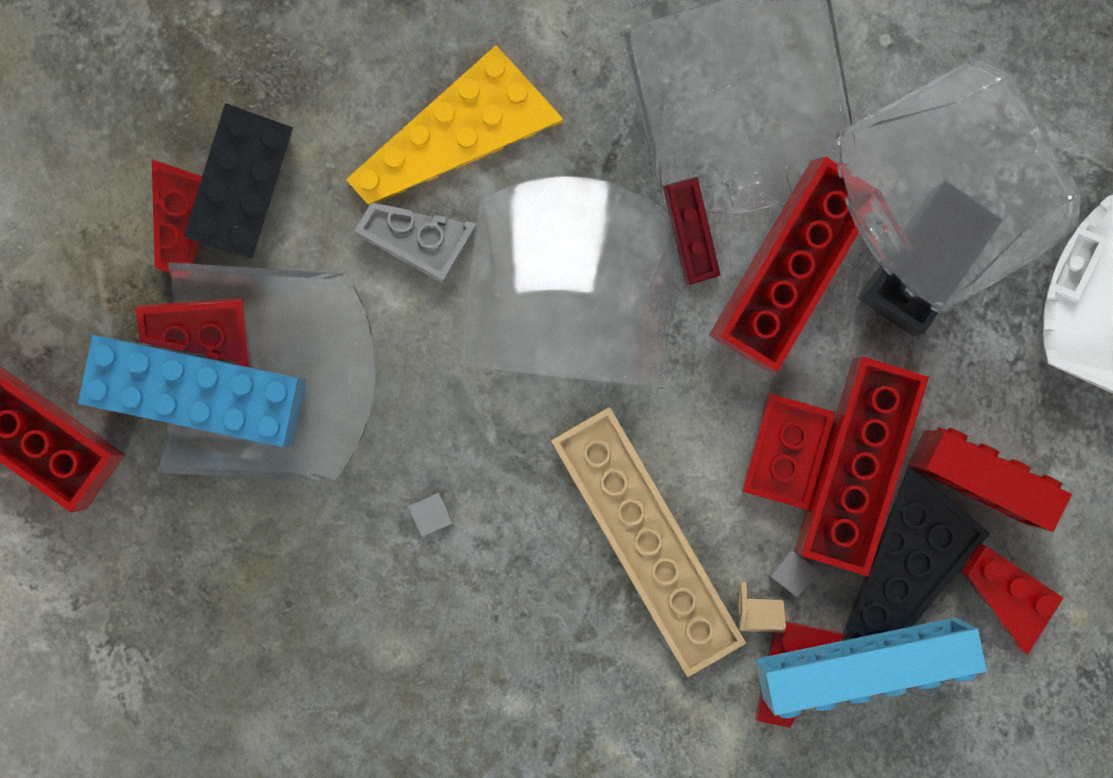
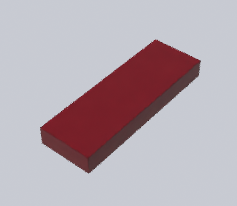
(691, 230)

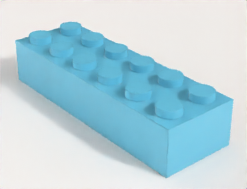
(870, 666)

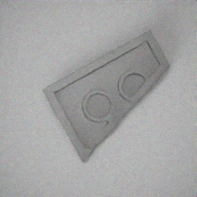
(415, 238)

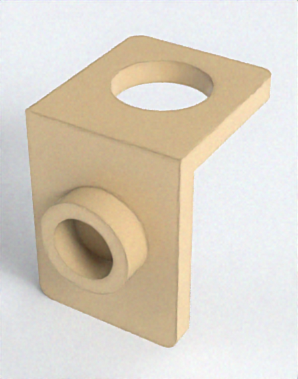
(759, 614)

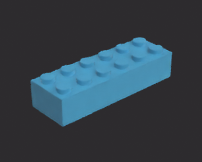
(192, 391)

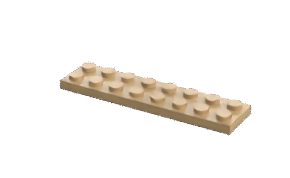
(648, 542)

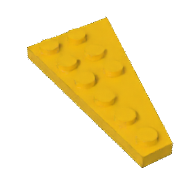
(467, 122)

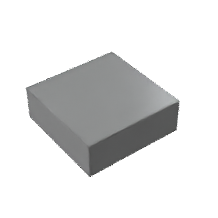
(430, 514)
(793, 573)

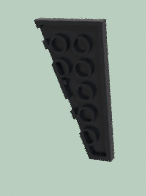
(915, 558)

